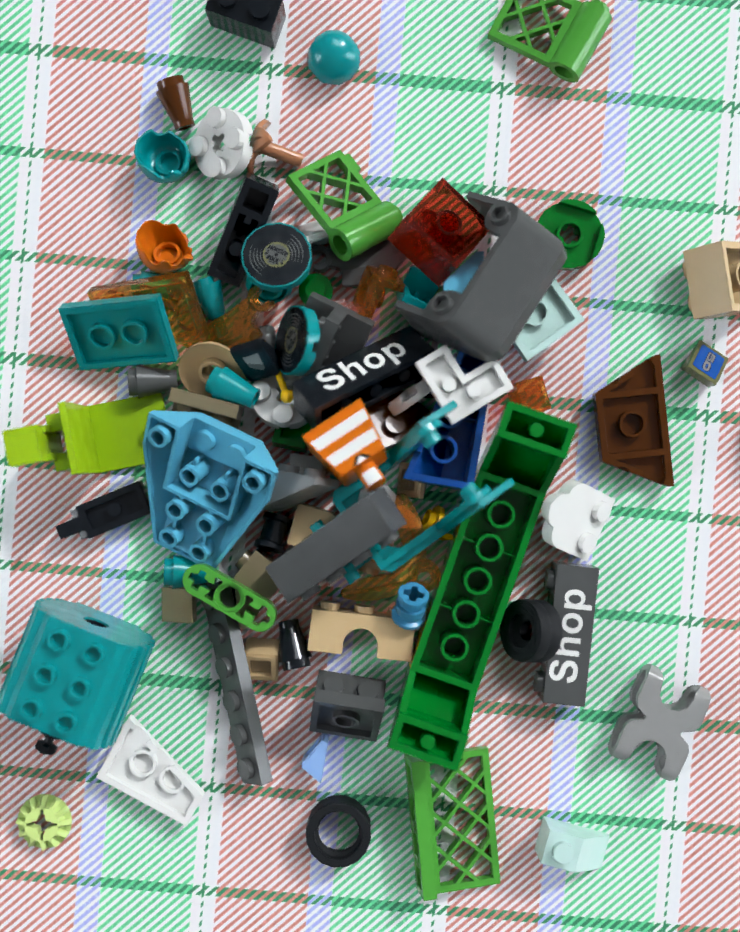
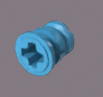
(410, 606)

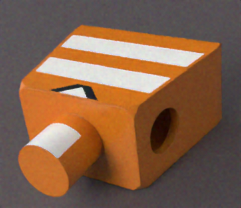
(349, 447)

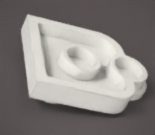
(575, 518)

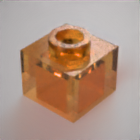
(531, 394)

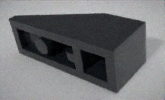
(248, 213)

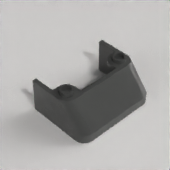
(502, 290)

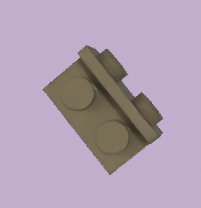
(221, 410)

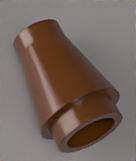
(176, 100)

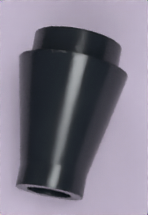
(292, 646)

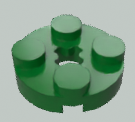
(586, 226)

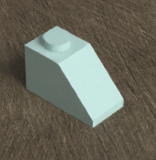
(570, 846)

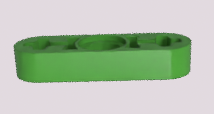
(202, 594)

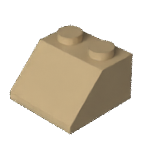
(713, 279)

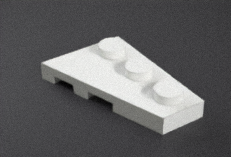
(150, 774)

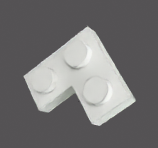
(469, 391)

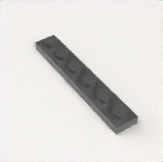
(237, 691)

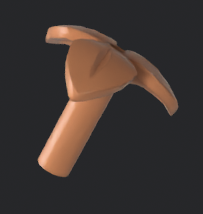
(262, 144)

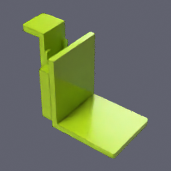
(95, 436)

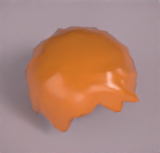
(162, 247)

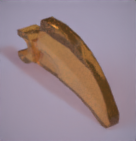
(239, 323)

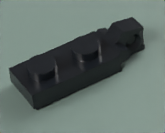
(107, 512)

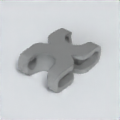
(659, 722)

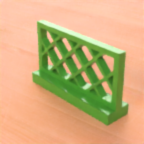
(425, 832)

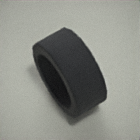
(331, 856)

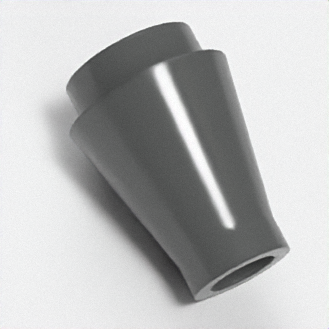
(150, 380)

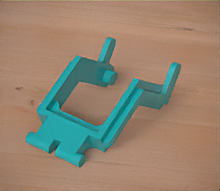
(474, 499)

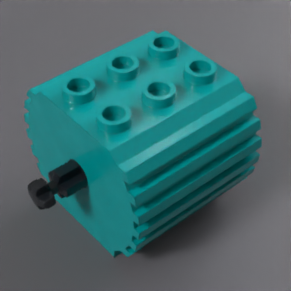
(74, 674)

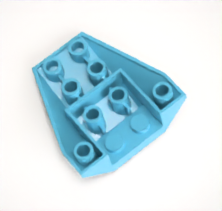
(203, 483)

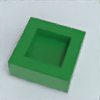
(291, 438)

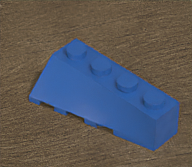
(455, 457)

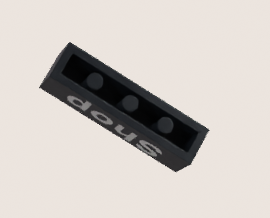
(366, 374)

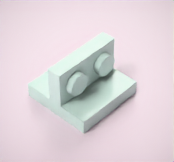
(549, 322)

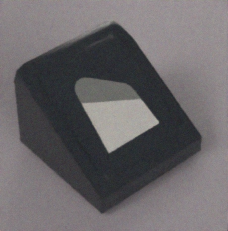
(256, 359)

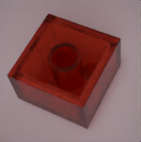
(439, 232)

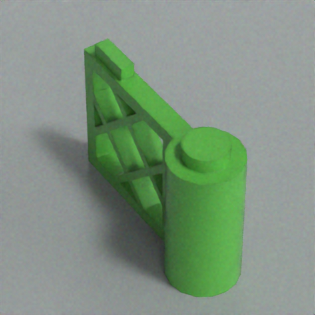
(570, 47)
(363, 224)

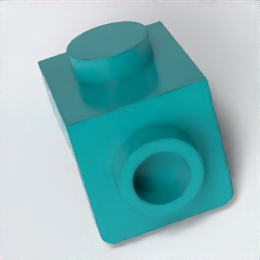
(418, 288)

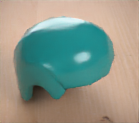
(333, 57)
(162, 156)

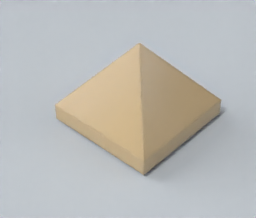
(410, 488)

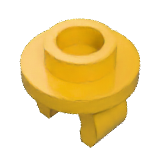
(433, 516)

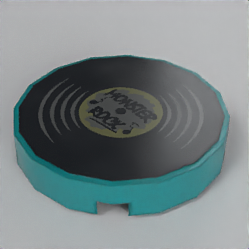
(276, 257)
(295, 340)

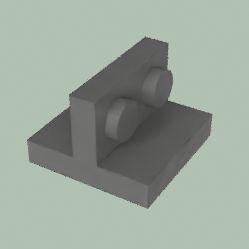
(340, 331)
(348, 705)

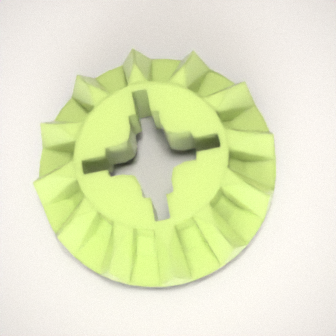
(55, 811)

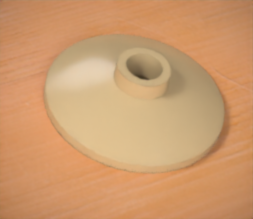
(196, 365)

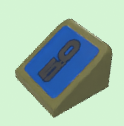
(705, 364)

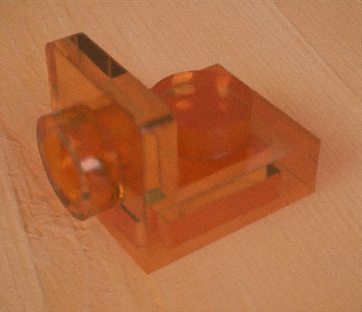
(371, 289)

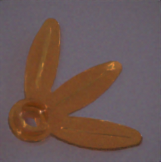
(387, 585)

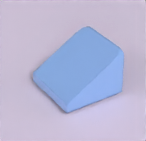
(314, 758)

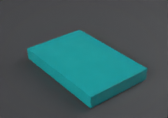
(119, 332)

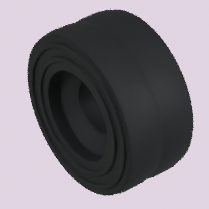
(545, 631)

